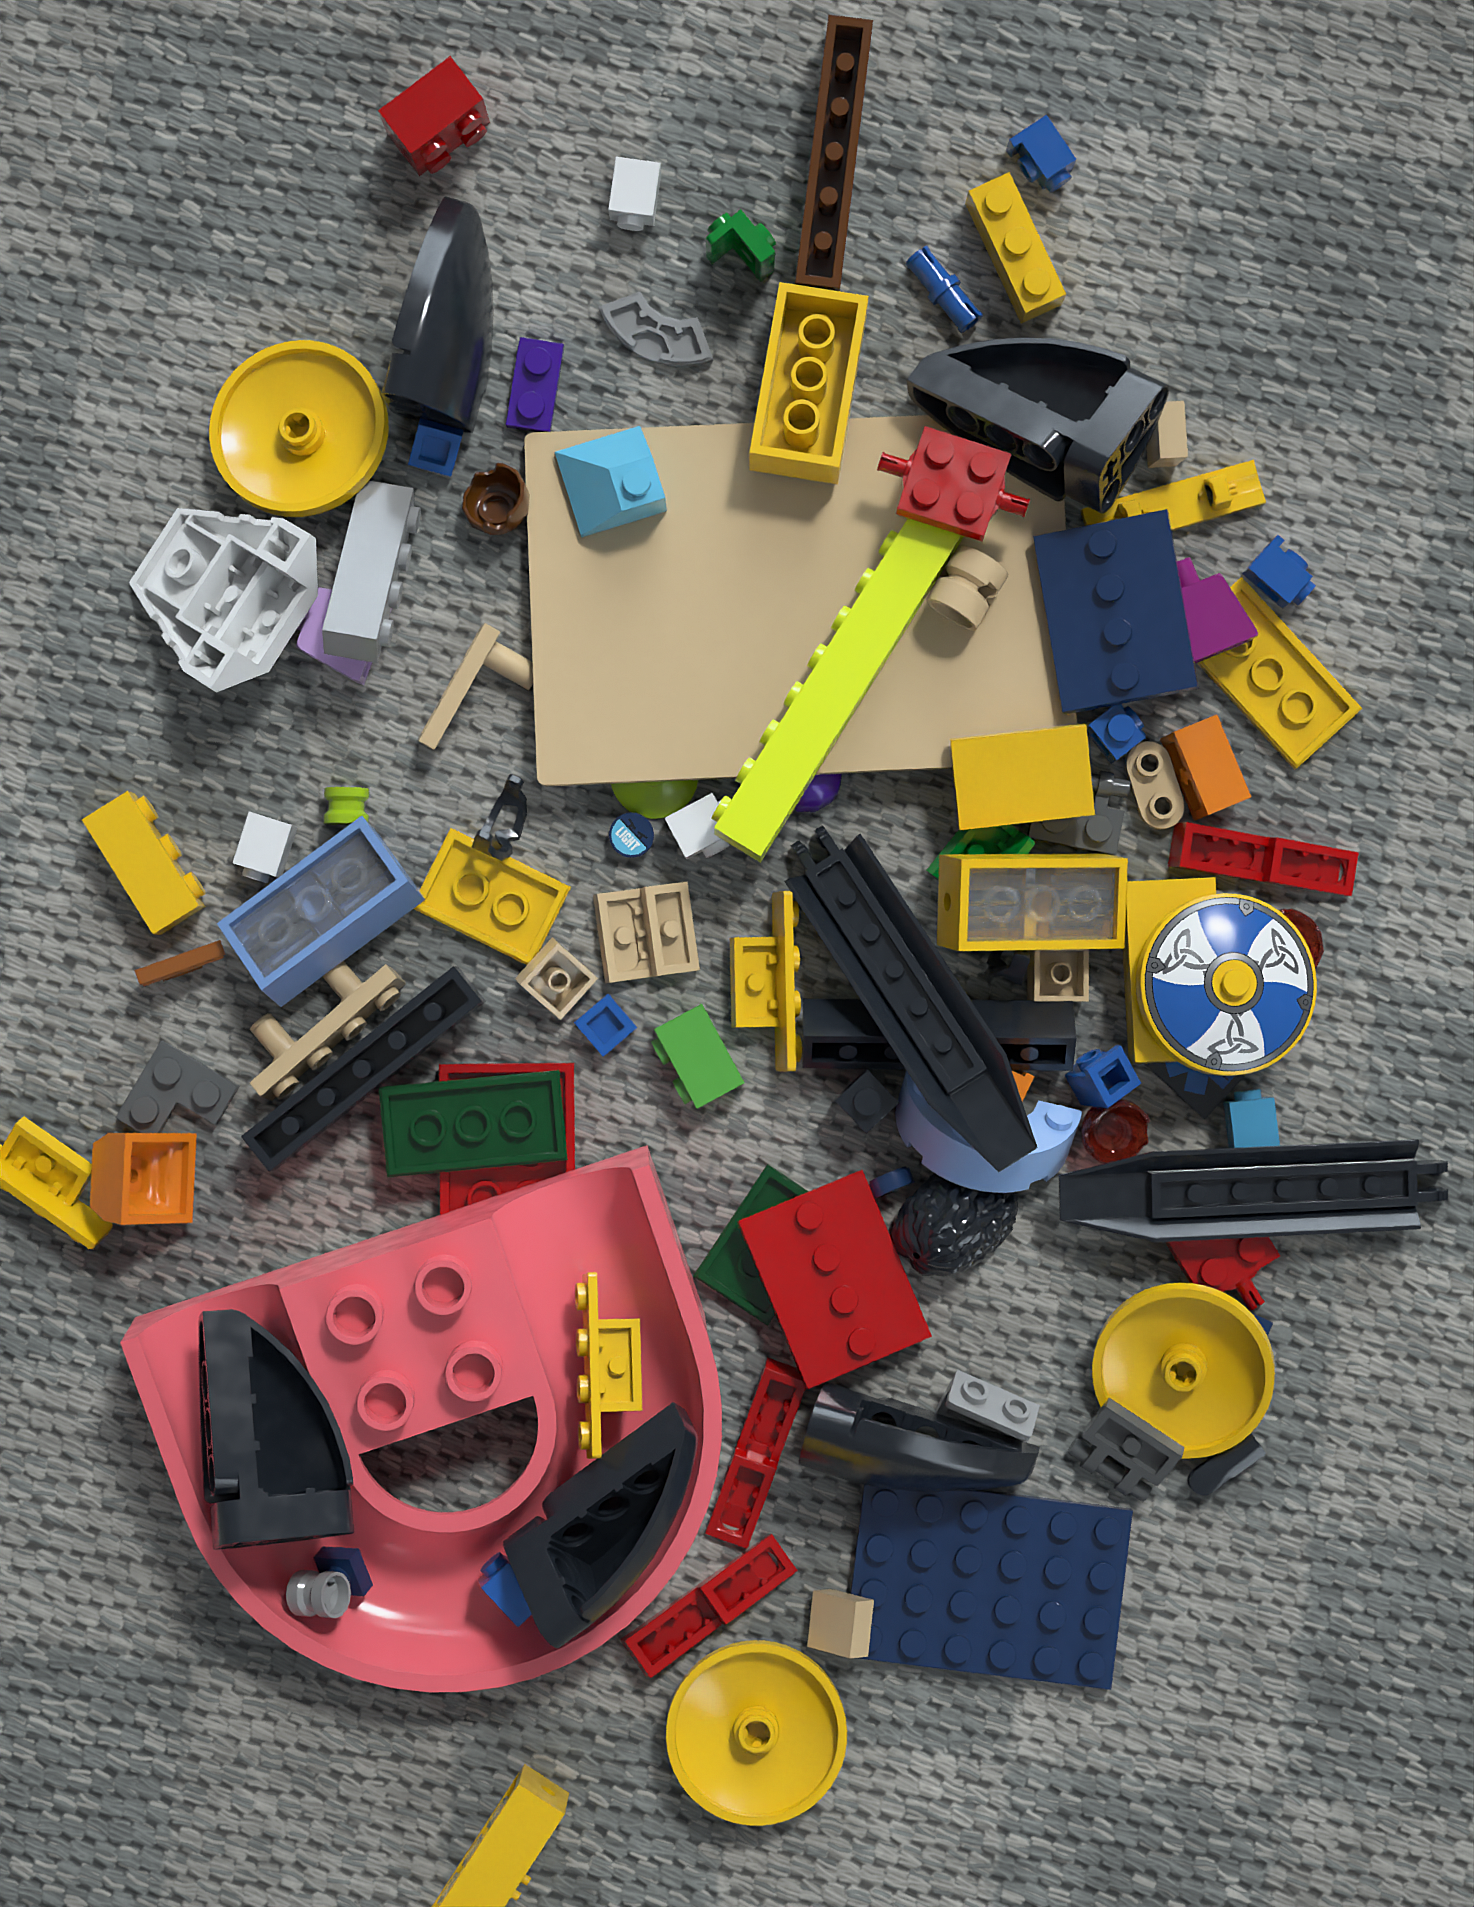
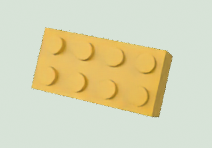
(808, 383)

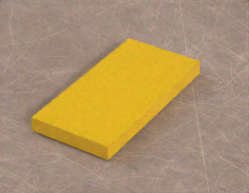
(1280, 684)

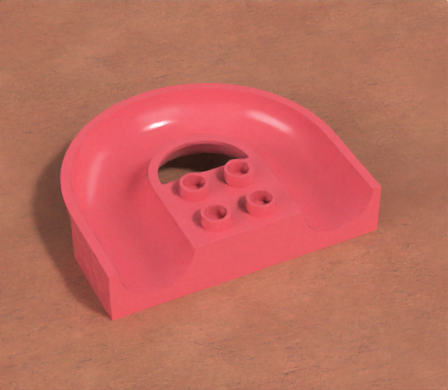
(427, 1335)

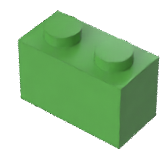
(698, 1057)

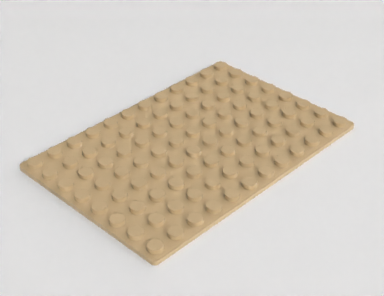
(689, 627)

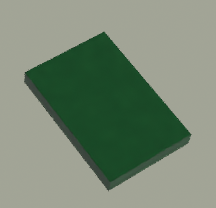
(729, 1265)

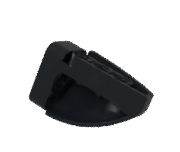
(445, 324)
(1057, 405)
(266, 1440)
(855, 1448)
(603, 1526)

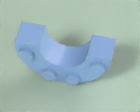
(958, 1162)

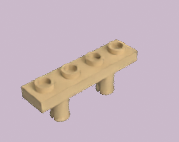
(314, 1048)

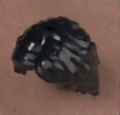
(951, 1226)

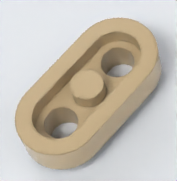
(1153, 785)

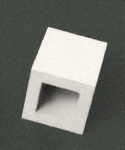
(634, 193)
(264, 847)

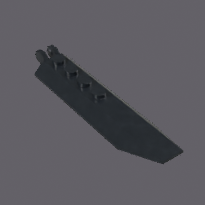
(913, 997)
(1253, 1191)

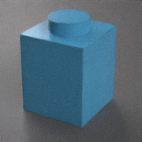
(1251, 1120)

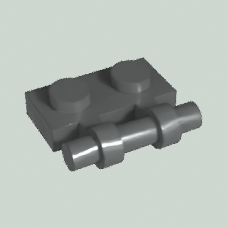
(1093, 832)
(1131, 1442)

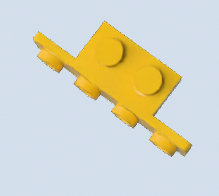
(764, 981)
(50, 1181)
(610, 1365)

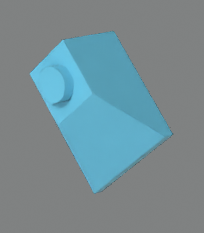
(611, 481)

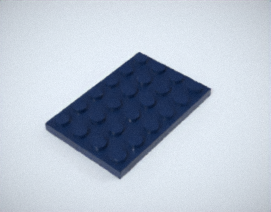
(993, 1583)

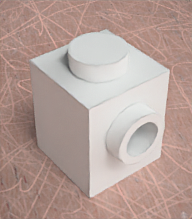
(695, 828)

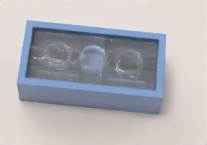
(320, 911)

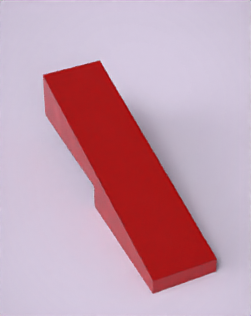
(1262, 858)
(757, 1453)
(708, 1606)

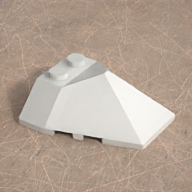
(227, 591)

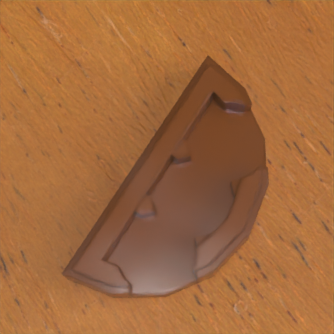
(180, 964)

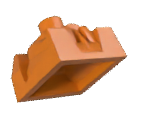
(143, 1178)

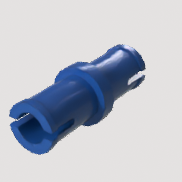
(944, 289)

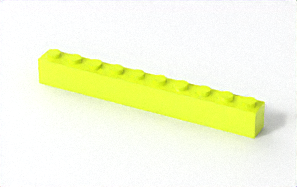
(835, 686)

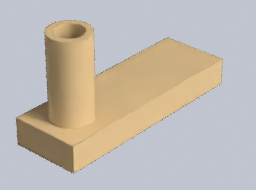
(483, 651)

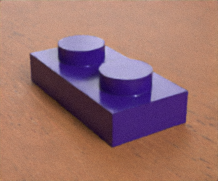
(535, 385)

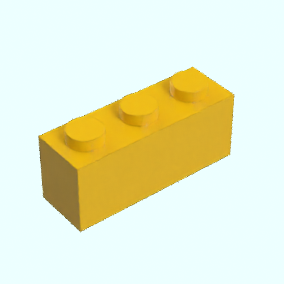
(1015, 247)
(145, 862)

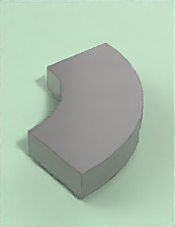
(654, 335)

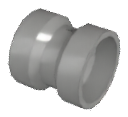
(318, 1593)

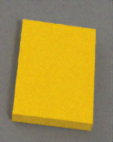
(1022, 776)
(491, 898)

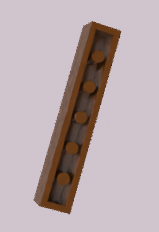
(834, 152)

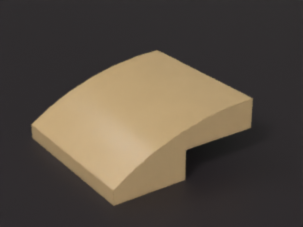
(646, 932)

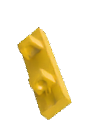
(1186, 500)

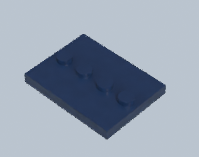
(1115, 612)

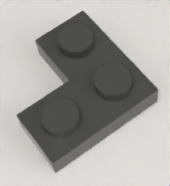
(174, 1079)

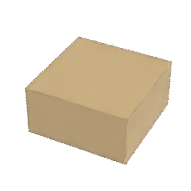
(1169, 438)
(1058, 975)
(556, 978)
(840, 1623)

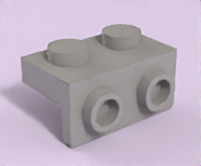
(988, 1407)

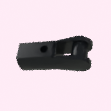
(1229, 1463)

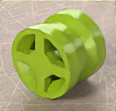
(345, 804)

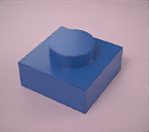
(435, 447)
(605, 1025)

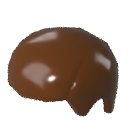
(499, 515)

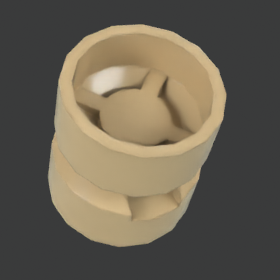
(965, 590)

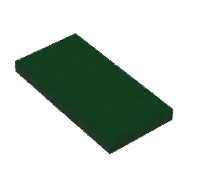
(473, 1123)

